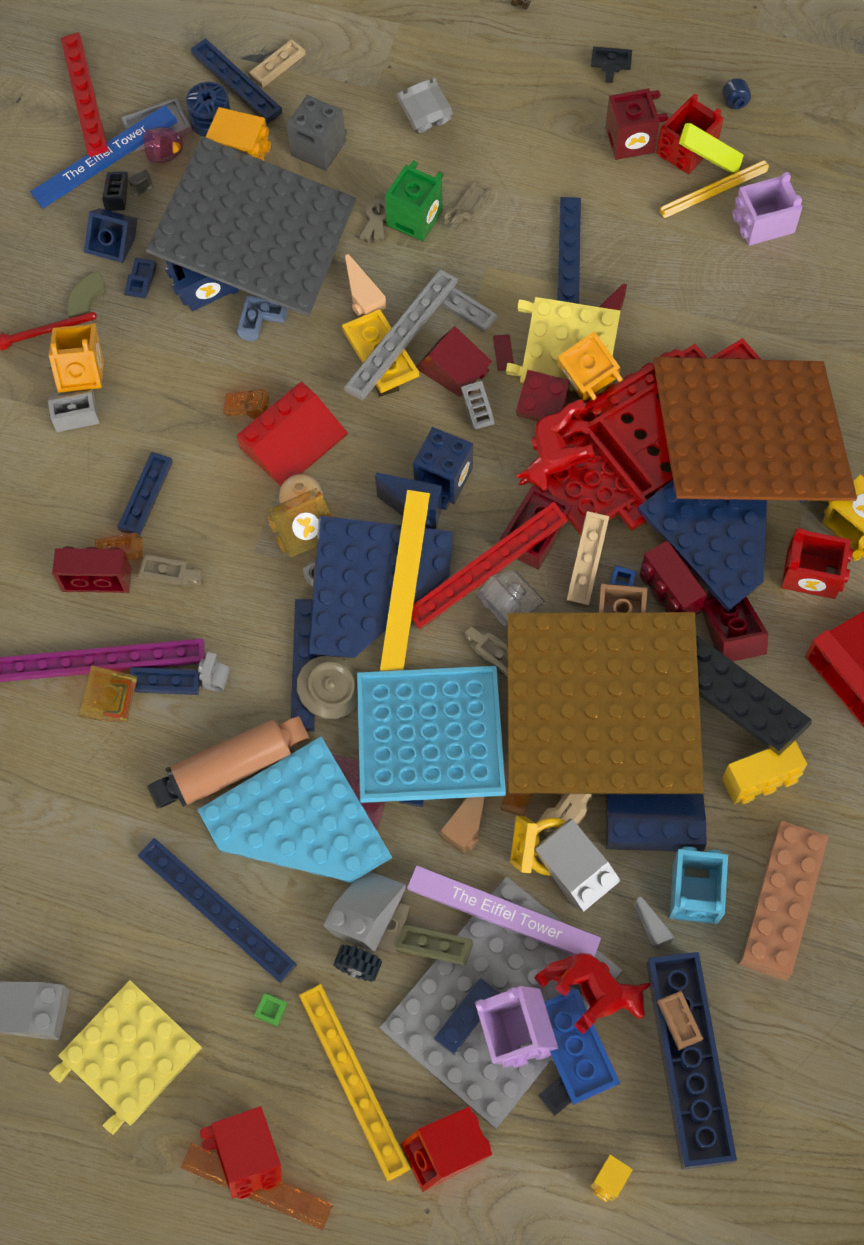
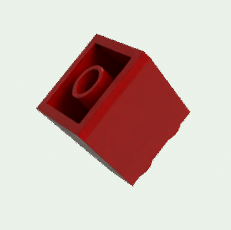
(446, 1148)

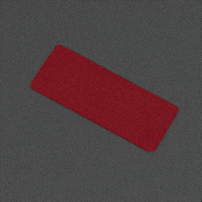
(503, 351)

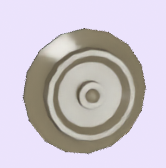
(328, 687)

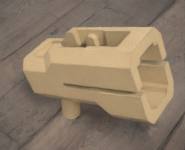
(569, 806)

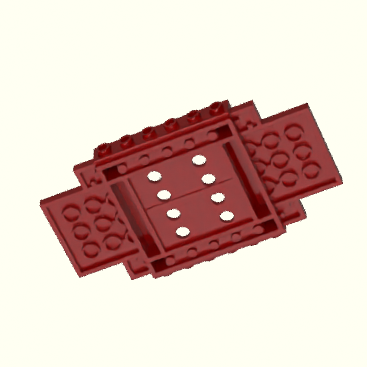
(623, 468)

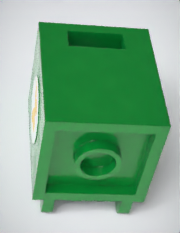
(414, 202)

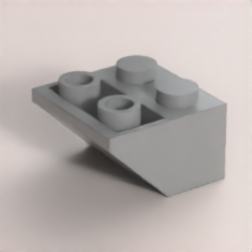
(73, 409)

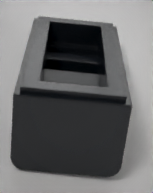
(115, 192)

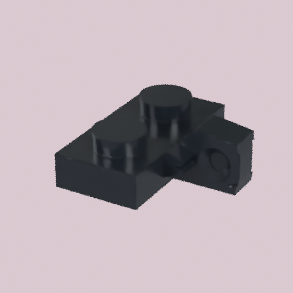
(611, 60)

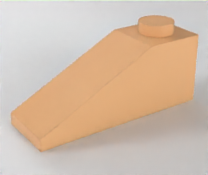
(364, 293)

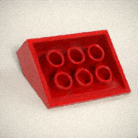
(291, 434)

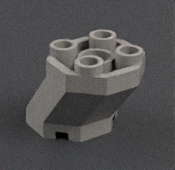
(425, 105)

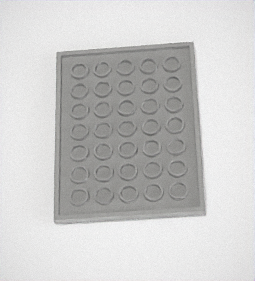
(504, 962)

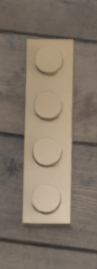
(587, 558)

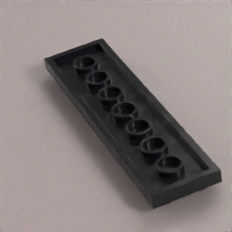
(747, 700)

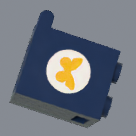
(196, 289)
(444, 462)

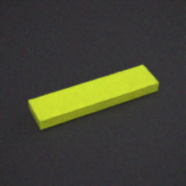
(711, 148)

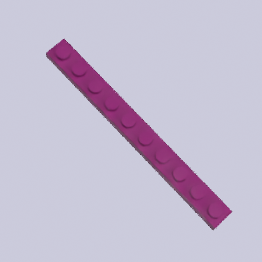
(112, 658)

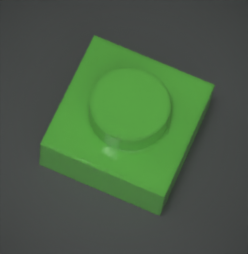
(270, 1010)

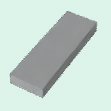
(469, 310)

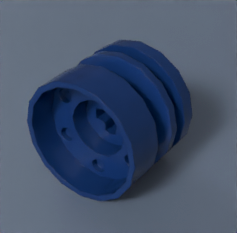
(203, 104)

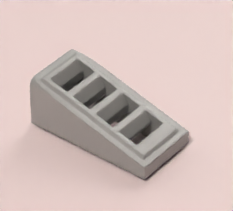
(485, 403)
(655, 929)

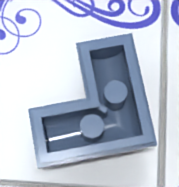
(254, 312)

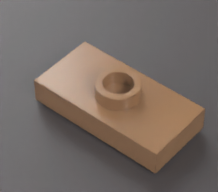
(680, 1020)

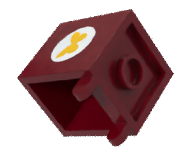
(633, 123)

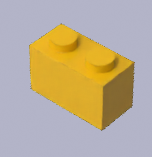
(610, 1179)

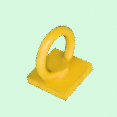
(524, 841)

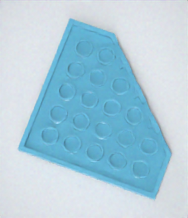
(298, 818)

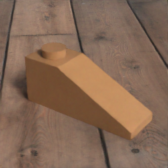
(464, 825)

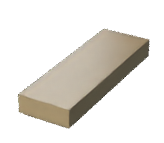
(277, 63)

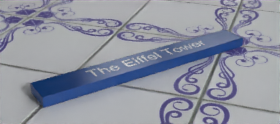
(90, 166)

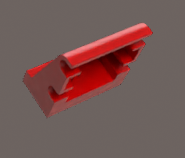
(840, 662)

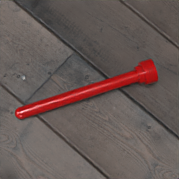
(6, 340)

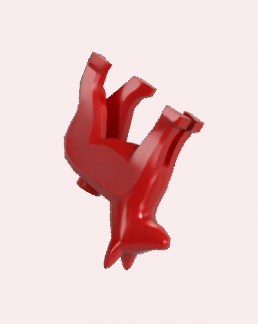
(552, 450)
(597, 985)

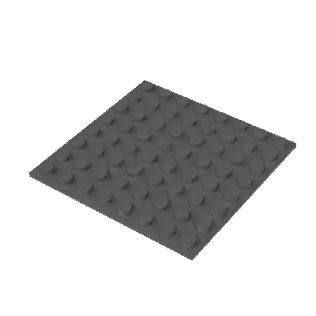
(252, 226)

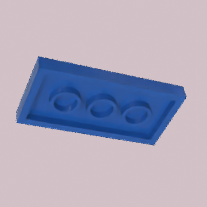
(579, 1057)

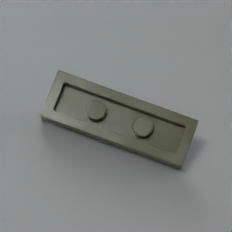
(434, 945)

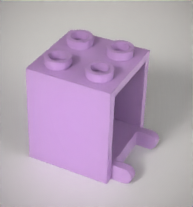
(767, 209)
(515, 1020)

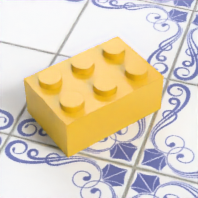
(763, 773)

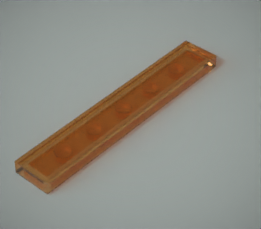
(280, 1198)

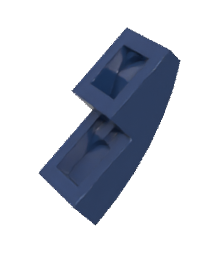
(141, 278)

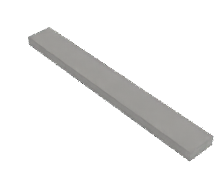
(400, 335)

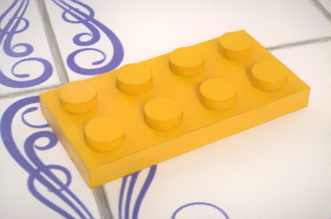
(365, 335)

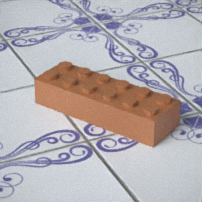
(783, 901)

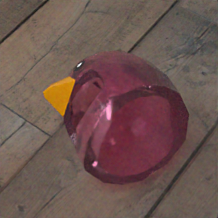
(162, 144)

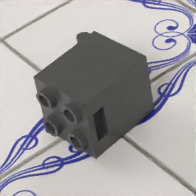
(316, 132)

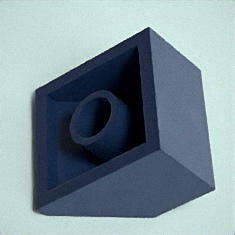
(109, 234)

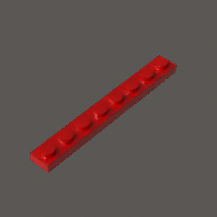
(84, 95)
(487, 565)

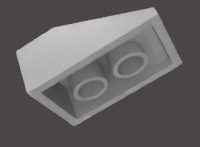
(576, 865)
(365, 910)
(33, 1009)

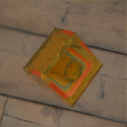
(107, 695)

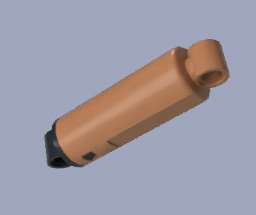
(227, 762)

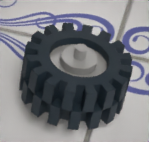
(357, 963)

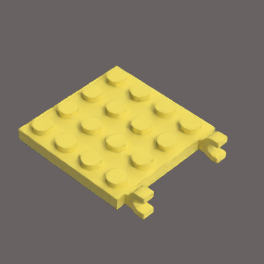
(558, 327)
(128, 1054)

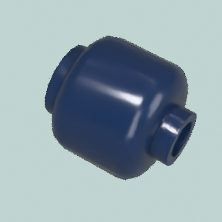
(736, 93)

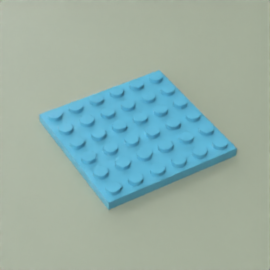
(430, 734)

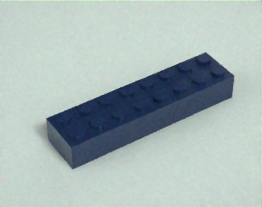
(692, 1072)

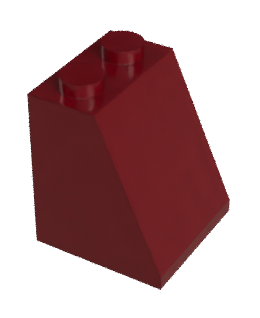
(454, 362)

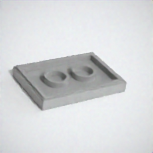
(181, 127)

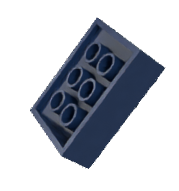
(655, 822)

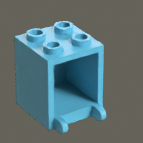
(696, 897)

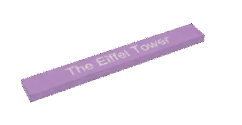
(502, 913)

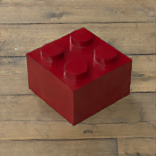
(542, 395)

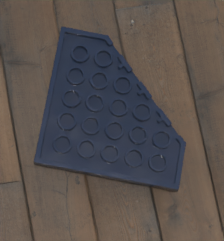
(715, 539)
(356, 581)

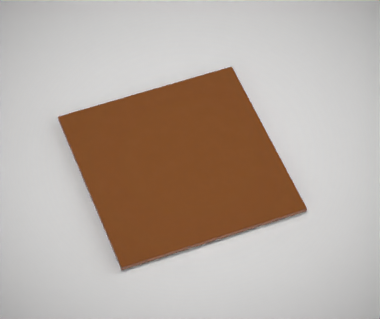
(752, 430)

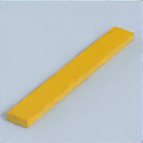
(404, 581)
(354, 1083)

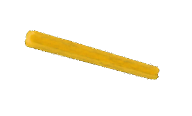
(713, 189)

